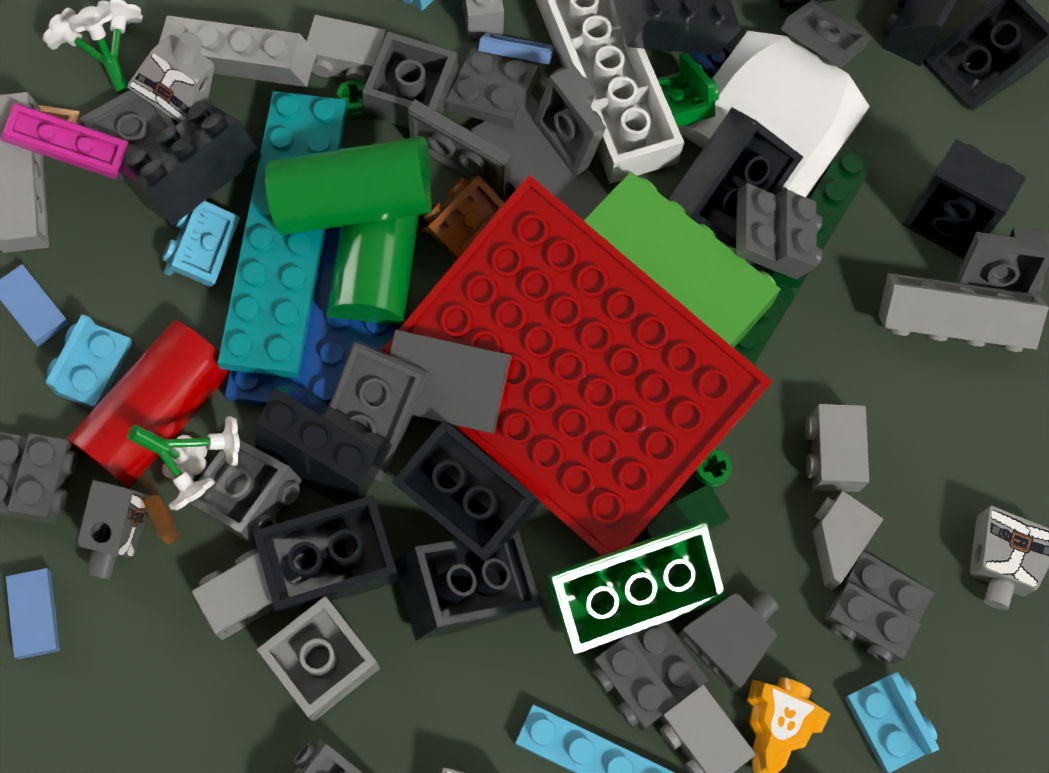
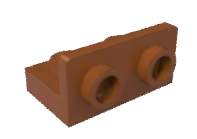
(462, 215)

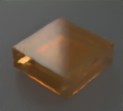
(161, 519)

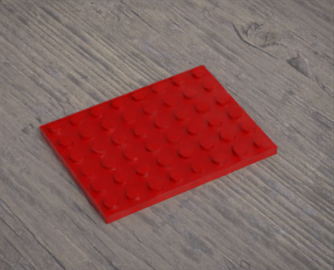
(607, 374)

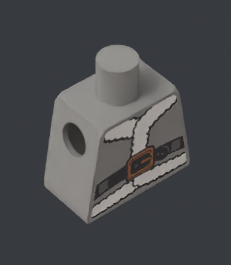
(175, 76)
(1008, 555)

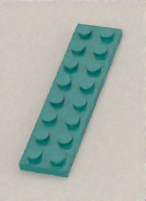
(277, 271)

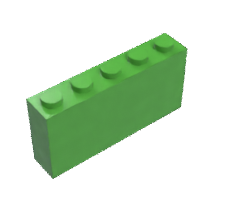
(684, 258)

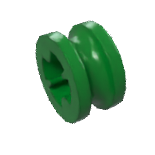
(352, 87)
(718, 458)

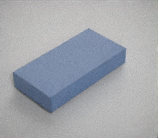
(516, 48)
(31, 306)
(32, 613)

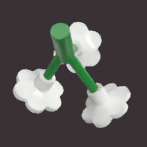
(65, 28)
(186, 457)

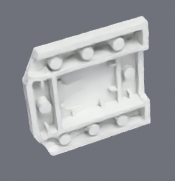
(792, 96)

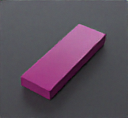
(64, 141)

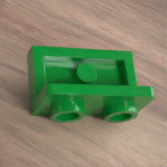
(689, 92)

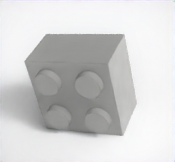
(318, 659)

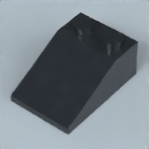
(992, 51)
(326, 555)
(456, 590)

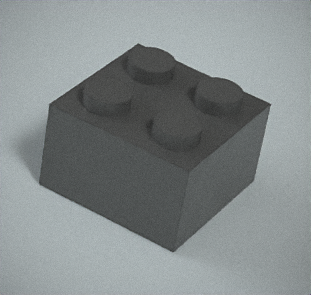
(406, 73)

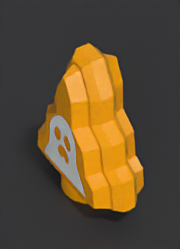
(781, 721)

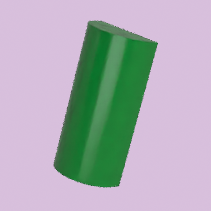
(349, 186)
(373, 271)
(636, 587)

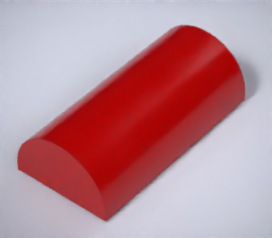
(156, 394)

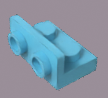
(201, 243)
(88, 362)
(892, 722)

